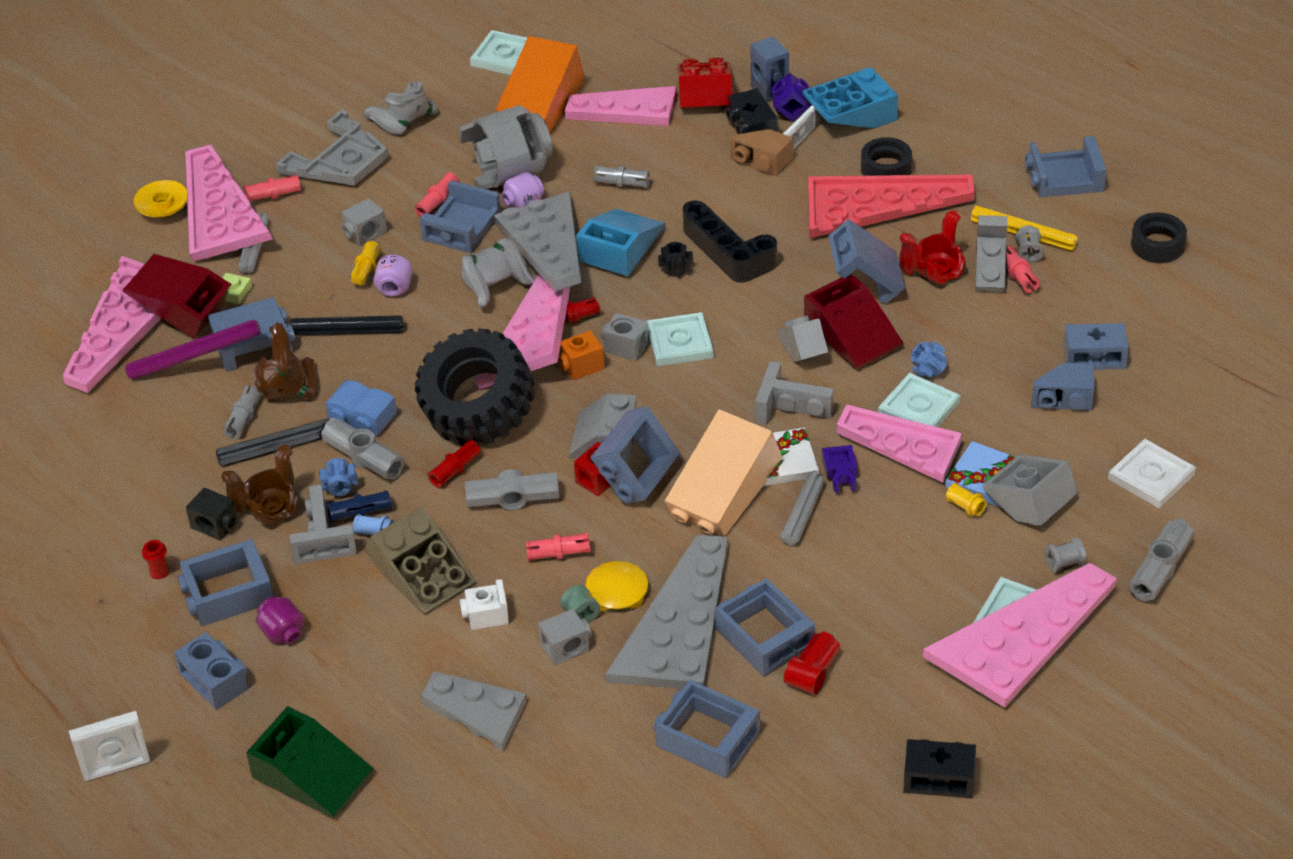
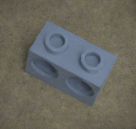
(211, 670)

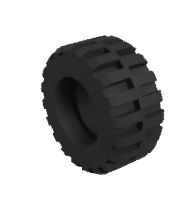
(461, 359)

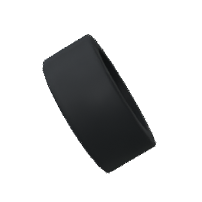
(886, 148)
(1154, 250)

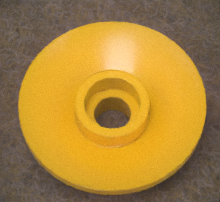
(160, 198)

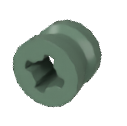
(580, 599)

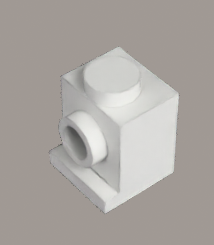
(485, 606)

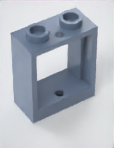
(655, 443)
(232, 600)
(780, 647)
(719, 760)

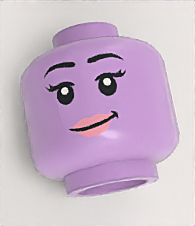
(522, 189)
(393, 275)

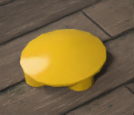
(617, 585)

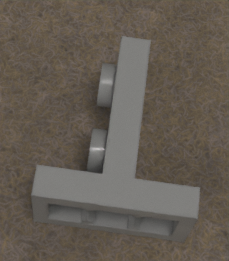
(991, 253)
(791, 396)
(320, 541)

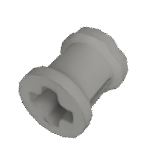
(1037, 248)
(1065, 554)

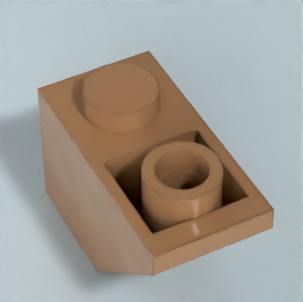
(762, 150)

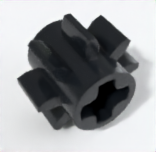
(675, 259)

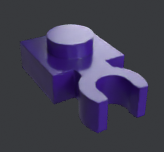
(840, 465)

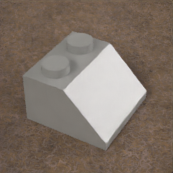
(598, 420)
(1032, 488)

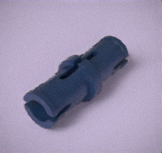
(359, 505)

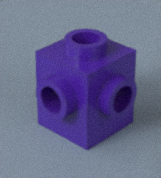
(789, 97)

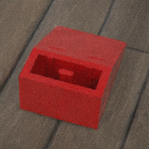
(704, 82)

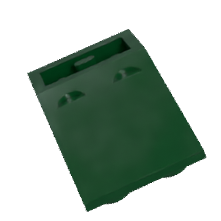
(307, 763)

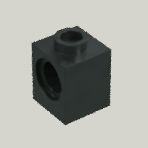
(212, 514)

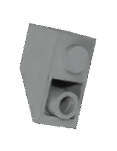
(802, 338)

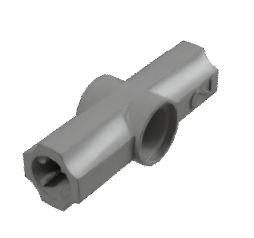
(363, 448)
(511, 489)
(1161, 560)

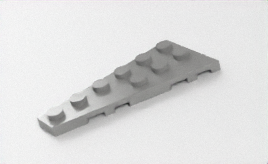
(545, 238)
(678, 627)

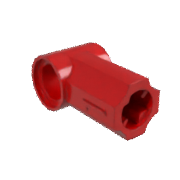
(810, 668)

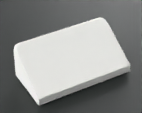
(802, 127)

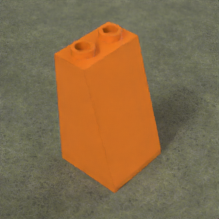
(544, 79)

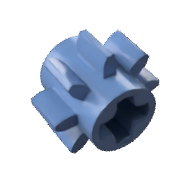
(928, 359)
(338, 477)

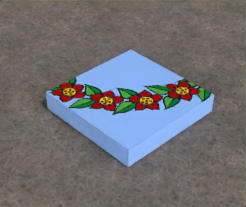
(977, 467)

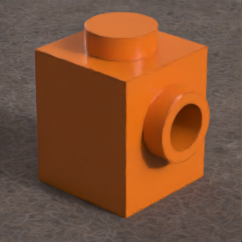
(581, 355)

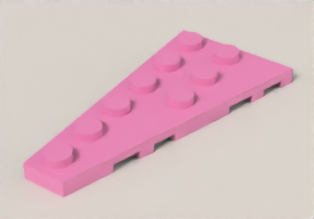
(217, 208)
(535, 328)
(113, 331)
(1014, 643)

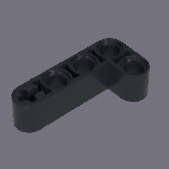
(734, 256)

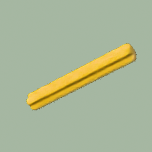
(1048, 235)

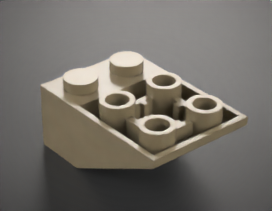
(419, 561)

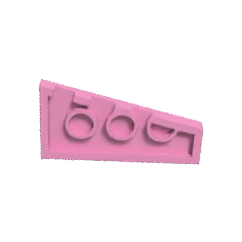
(633, 106)
(903, 440)

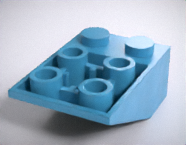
(855, 100)
(617, 240)

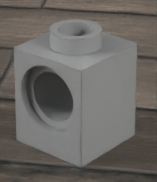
(363, 222)
(625, 336)
(564, 636)

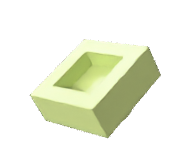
(238, 289)

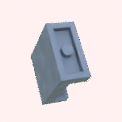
(1067, 171)
(461, 218)
(858, 249)
(264, 312)

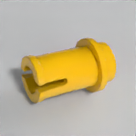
(972, 503)

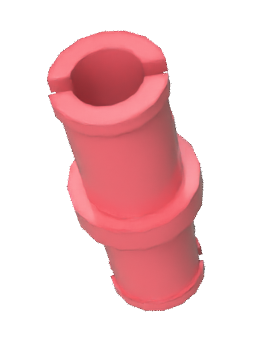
(272, 188)
(435, 195)
(1020, 270)
(558, 546)

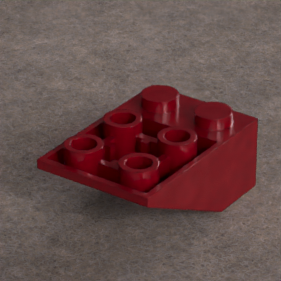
(178, 292)
(852, 321)

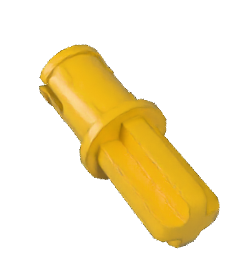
(365, 263)

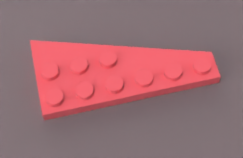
(880, 198)

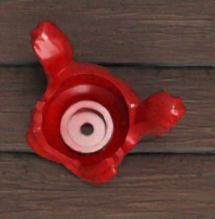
(934, 255)

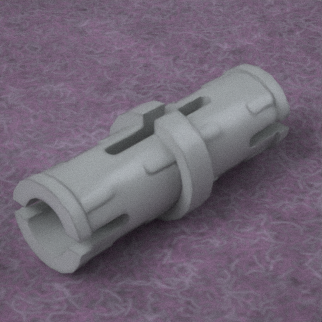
(621, 176)
(242, 412)

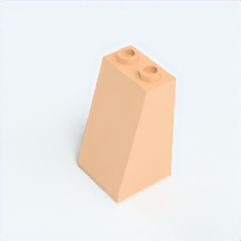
(723, 474)

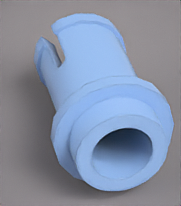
(370, 525)

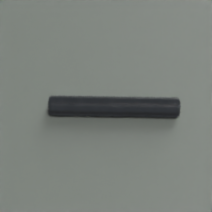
(348, 325)
(270, 442)

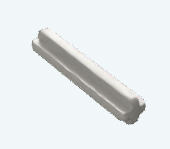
(250, 254)
(802, 509)

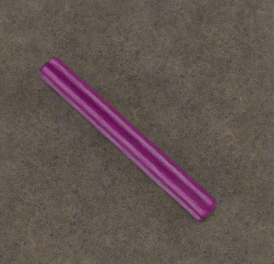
(193, 349)

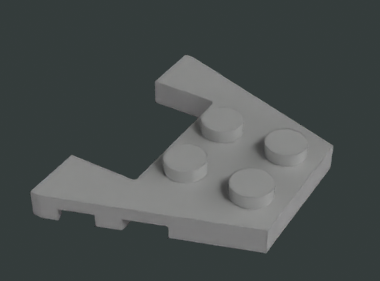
(343, 161)

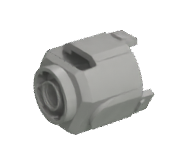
(507, 144)

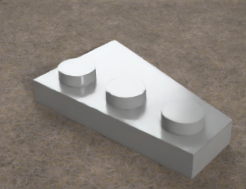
(479, 706)

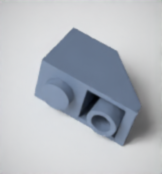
(1065, 388)

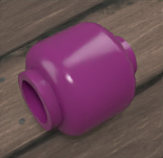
(279, 620)

